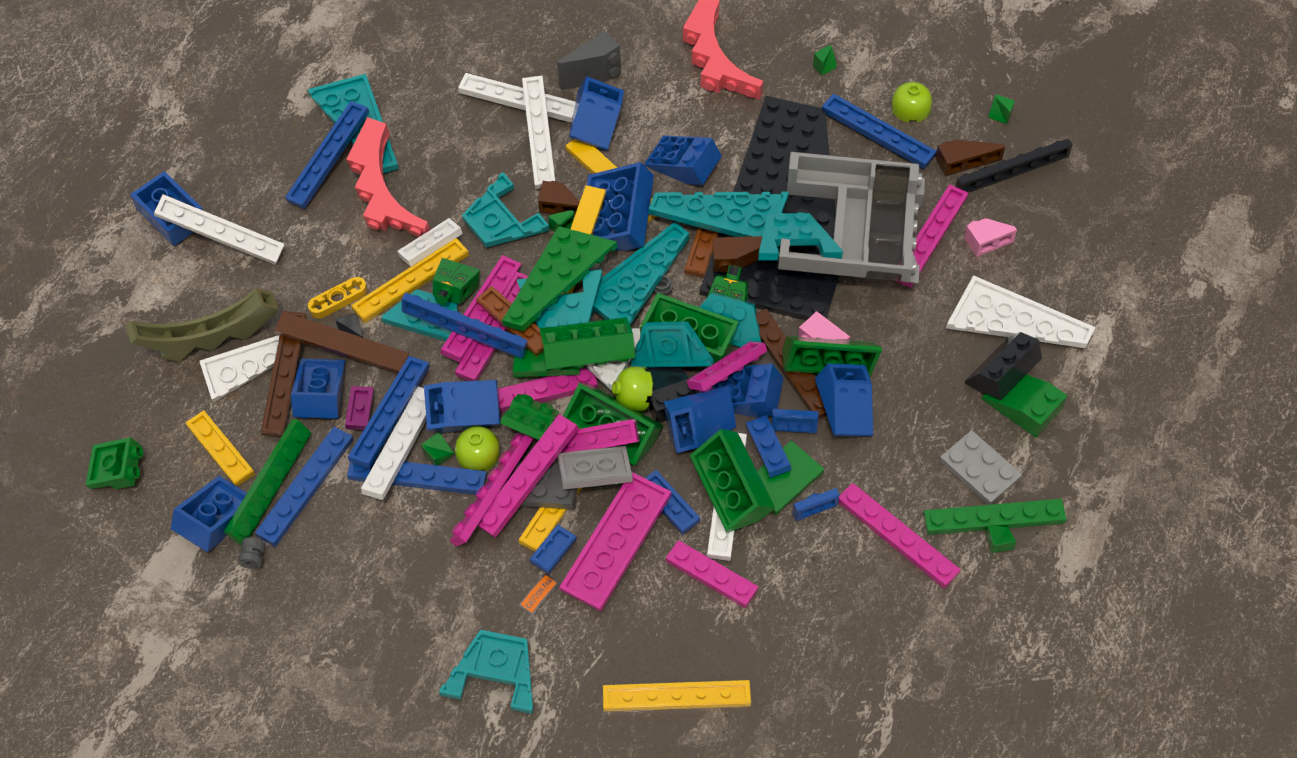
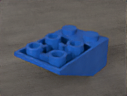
(596, 113)
(684, 158)
(754, 390)
(847, 399)
(461, 405)
(699, 417)

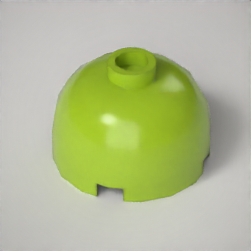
(912, 102)
(633, 387)
(477, 449)

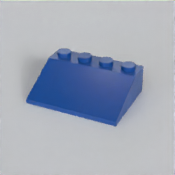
(625, 204)

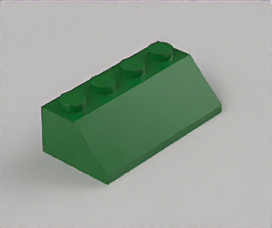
(712, 329)
(587, 343)
(813, 354)
(594, 407)
(731, 480)

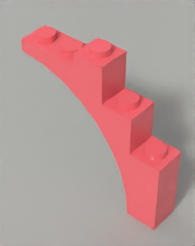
(706, 54)
(367, 160)

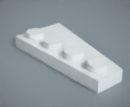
(237, 367)

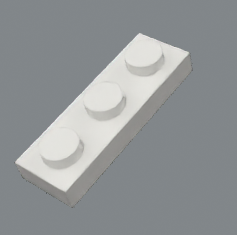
(429, 242)

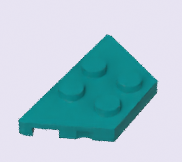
(738, 310)
(402, 320)
(670, 346)

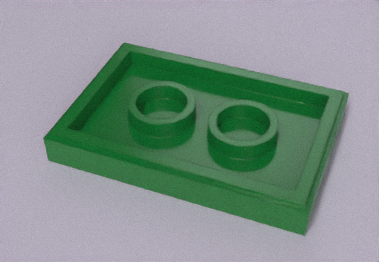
(535, 366)
(791, 484)

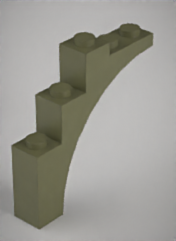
(179, 339)

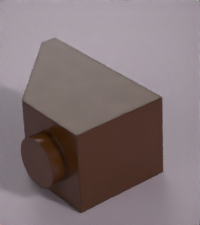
(556, 198)

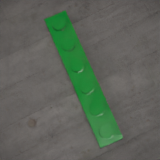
(267, 482)
(1006, 515)

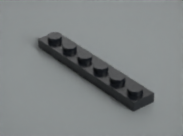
(1016, 166)

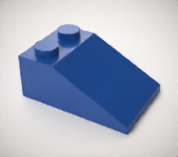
(318, 388)
(207, 513)

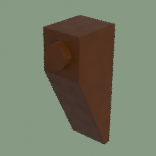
(965, 155)
(735, 251)

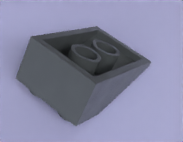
(594, 59)

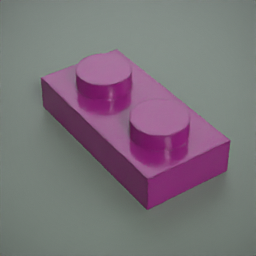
(359, 407)

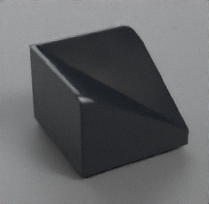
(349, 324)

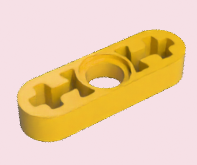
(336, 305)

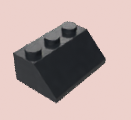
(1006, 366)

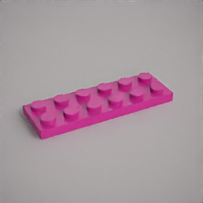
(615, 542)

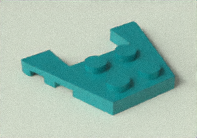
(494, 222)
(801, 230)
(572, 307)
(495, 659)

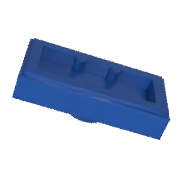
(795, 420)
(815, 504)
(553, 549)

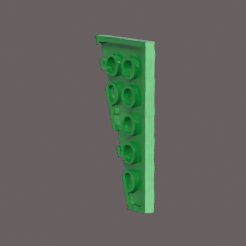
(557, 271)

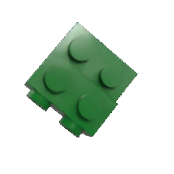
(529, 416)
(114, 464)

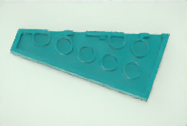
(336, 96)
(724, 212)
(632, 282)

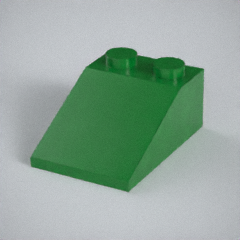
(1030, 404)

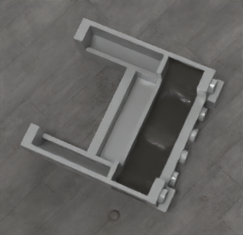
(871, 215)

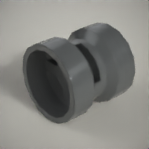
(251, 553)

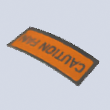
(538, 594)

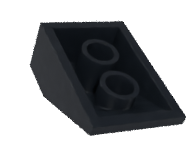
(667, 385)

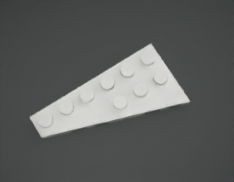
(1003, 313)

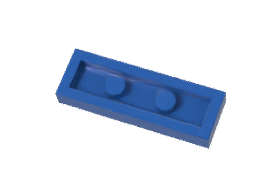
(768, 446)
(676, 509)

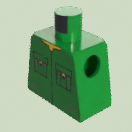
(454, 282)
(730, 284)

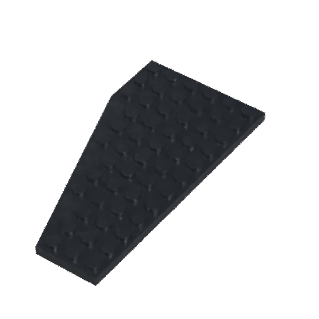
(780, 130)

